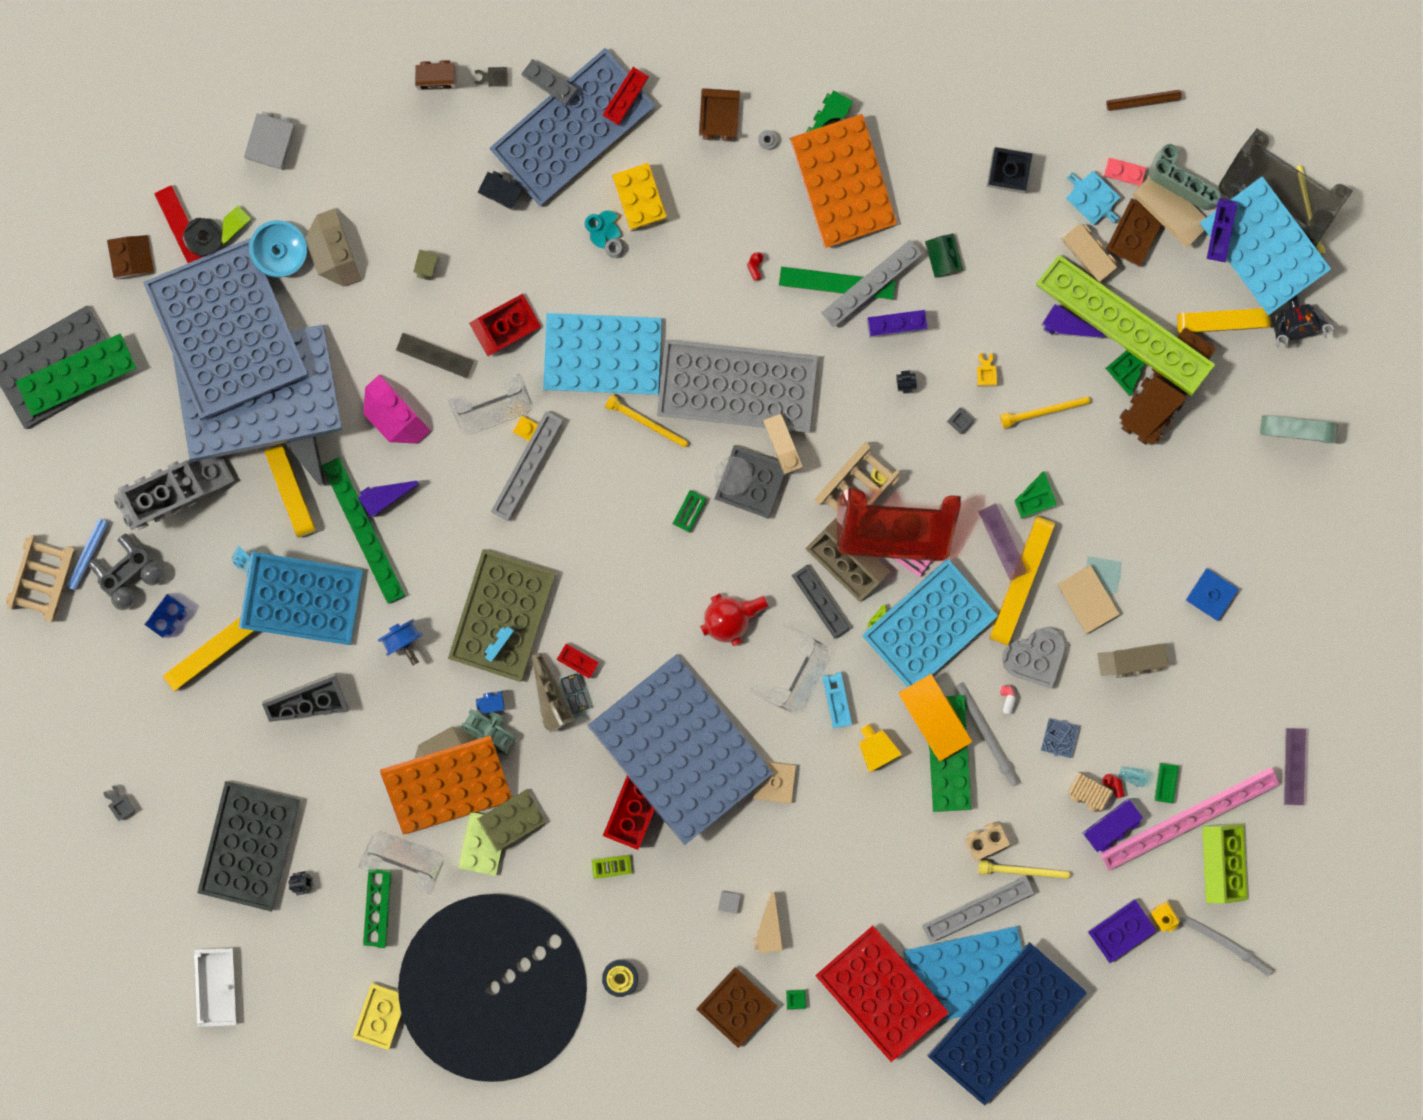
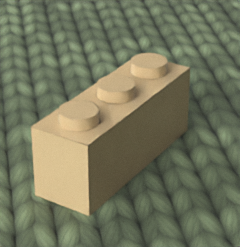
(1089, 252)

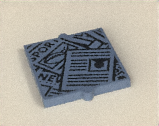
(1060, 738)

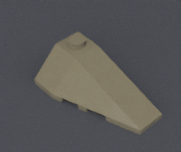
(552, 703)

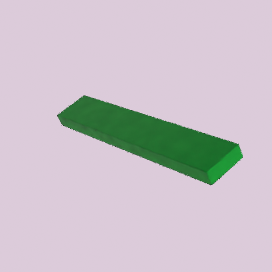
(827, 282)

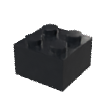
(1009, 170)

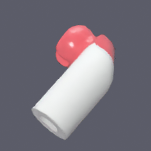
(1010, 698)

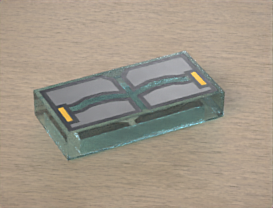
(574, 693)

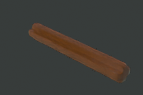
(1143, 100)

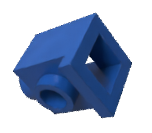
(490, 702)

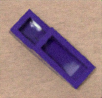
(1222, 230)

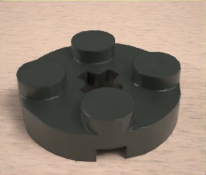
(191, 237)

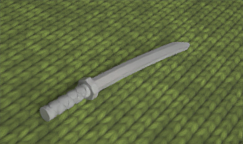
(1246, 956)

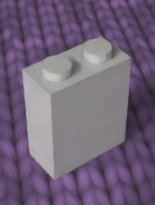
(269, 140)

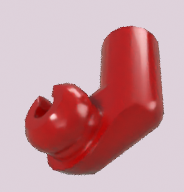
(753, 265)

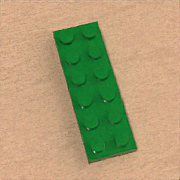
(76, 374)
(951, 775)

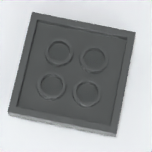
(763, 487)

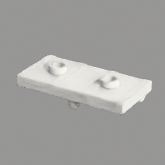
(215, 987)

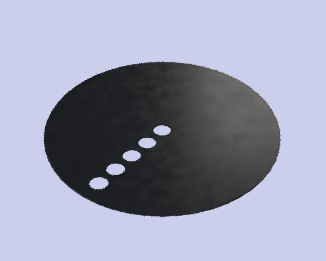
(447, 998)

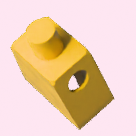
(876, 748)

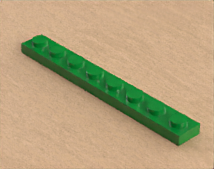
(363, 530)

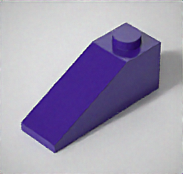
(1064, 323)
(382, 496)

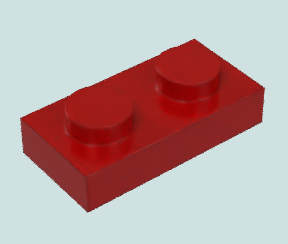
(577, 661)

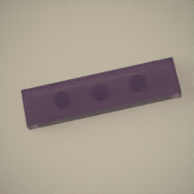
(1003, 542)
(1294, 766)

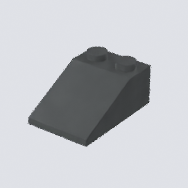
(308, 454)

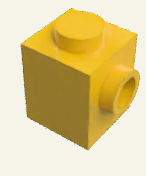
(1165, 916)

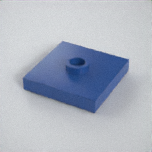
(1211, 594)

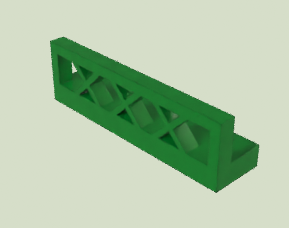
(384, 908)

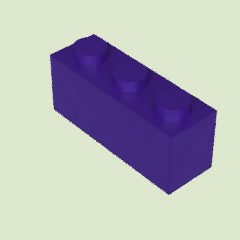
(897, 323)
(1113, 826)

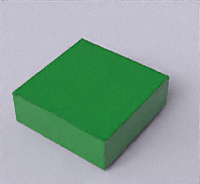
(796, 999)

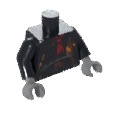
(1299, 322)

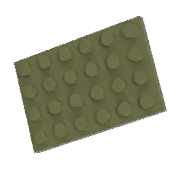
(502, 596)

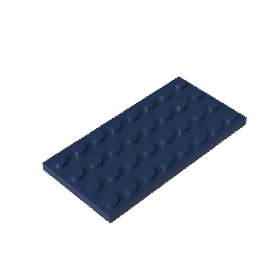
(1007, 1023)

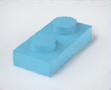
(493, 649)

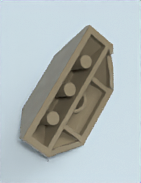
(331, 250)
(449, 738)

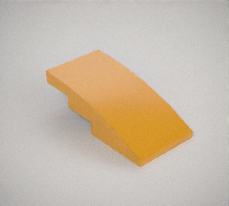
(935, 717)

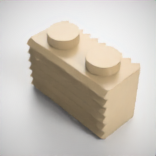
(1090, 792)

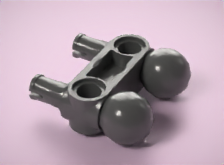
(125, 571)

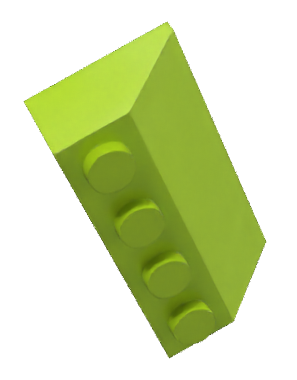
(1224, 863)

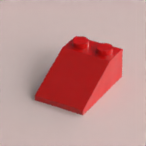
(505, 324)

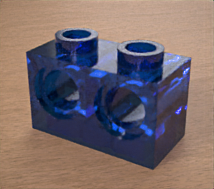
(162, 612)

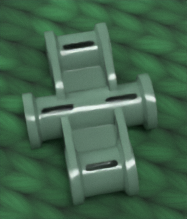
(482, 727)

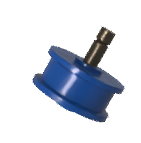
(400, 639)

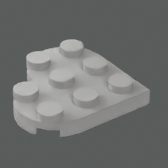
(1035, 658)

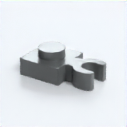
(121, 805)

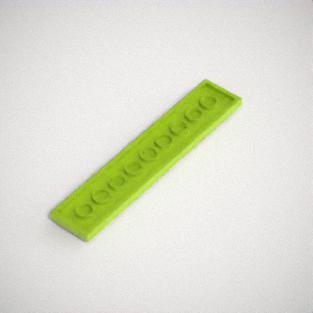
(1125, 325)

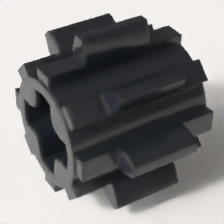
(906, 381)
(300, 883)

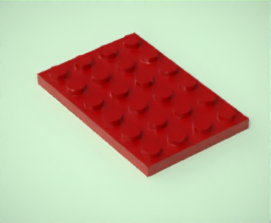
(882, 993)

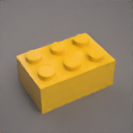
(639, 196)

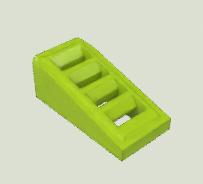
(596, 874)

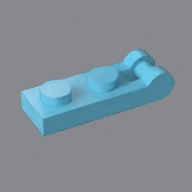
(837, 701)

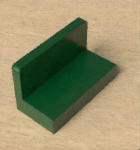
(944, 255)

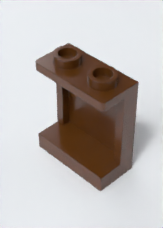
(719, 114)

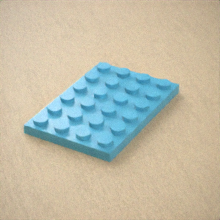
(1270, 248)
(602, 353)
(929, 624)

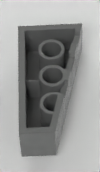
(311, 699)

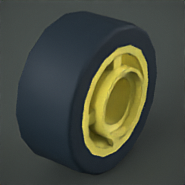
(620, 989)

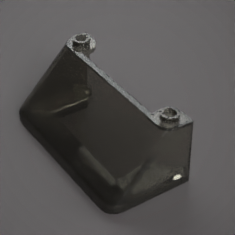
(1304, 198)

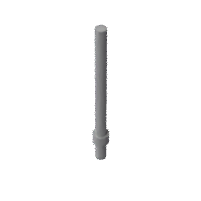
(1005, 767)

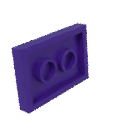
(1122, 931)

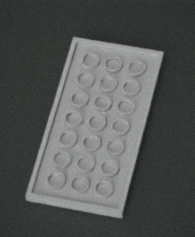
(736, 385)

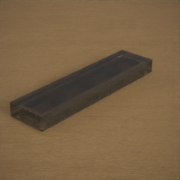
(434, 355)

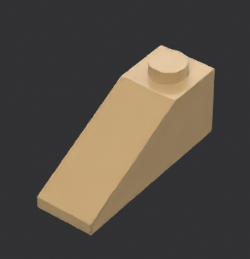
(782, 444)
(768, 933)

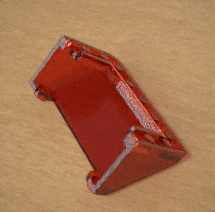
(895, 530)

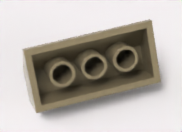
(855, 573)

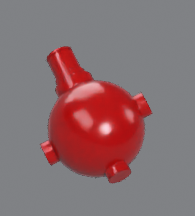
(729, 619)

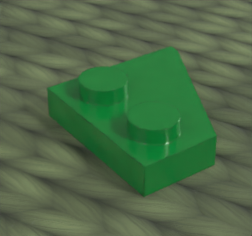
(1125, 371)
(1036, 497)

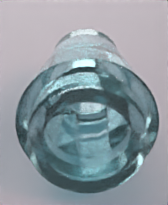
(1134, 776)

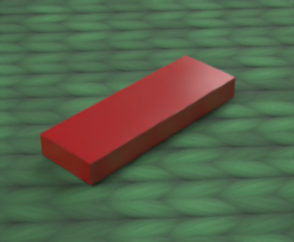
(625, 96)

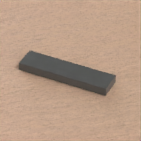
(820, 601)

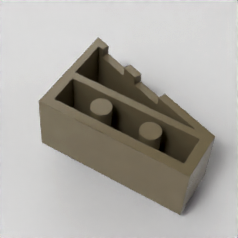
(1133, 660)

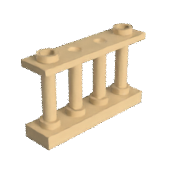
(850, 467)
(60, 574)

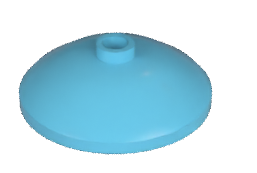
(279, 236)

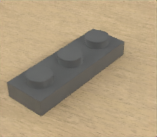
(549, 82)

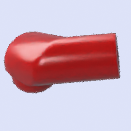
(1115, 783)

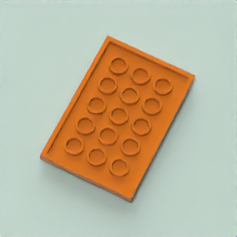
(843, 180)
(446, 785)

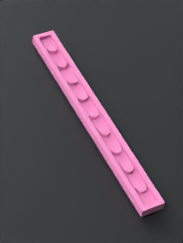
(1189, 818)

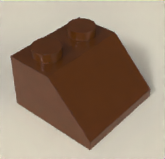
(435, 76)
(130, 256)

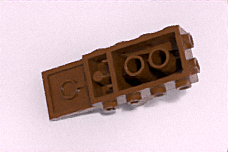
(1159, 398)

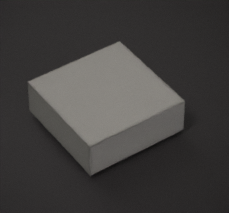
(729, 902)

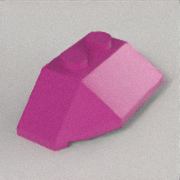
(391, 414)

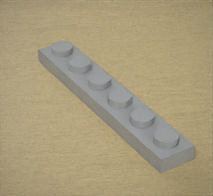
(871, 283)
(526, 466)
(977, 909)

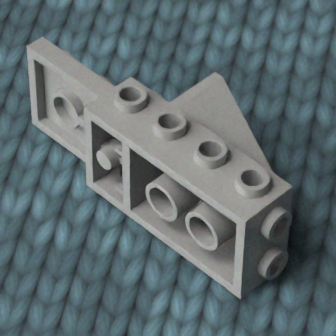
(170, 490)

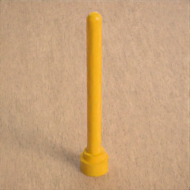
(614, 404)
(1009, 419)

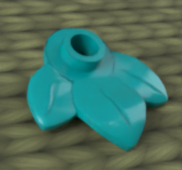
(604, 230)

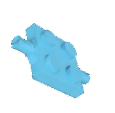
(1092, 197)

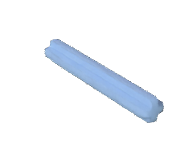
(87, 554)

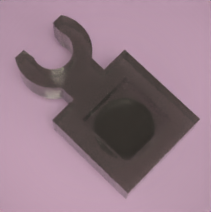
(495, 77)

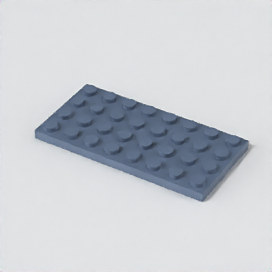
(562, 139)

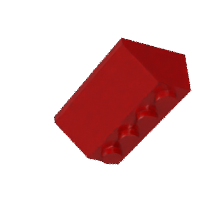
(629, 816)

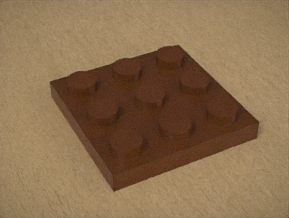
(736, 1007)

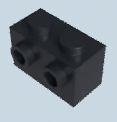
(500, 190)

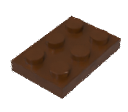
(1134, 233)

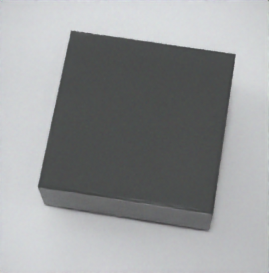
(960, 420)

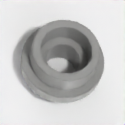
(763, 144)
(608, 248)

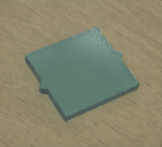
(1106, 571)

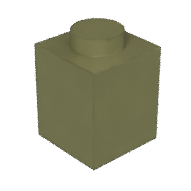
(425, 264)

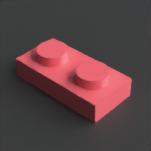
(1124, 172)

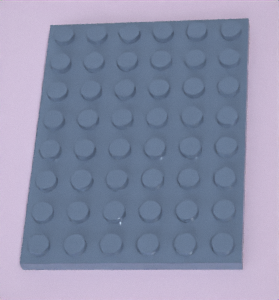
(225, 330)
(278, 417)
(680, 749)

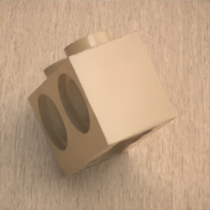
(988, 846)

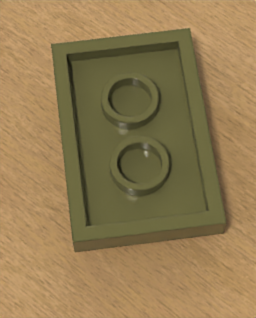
(511, 820)

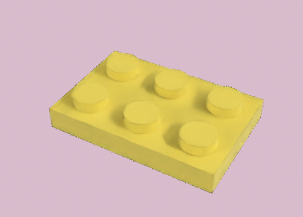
(378, 1017)

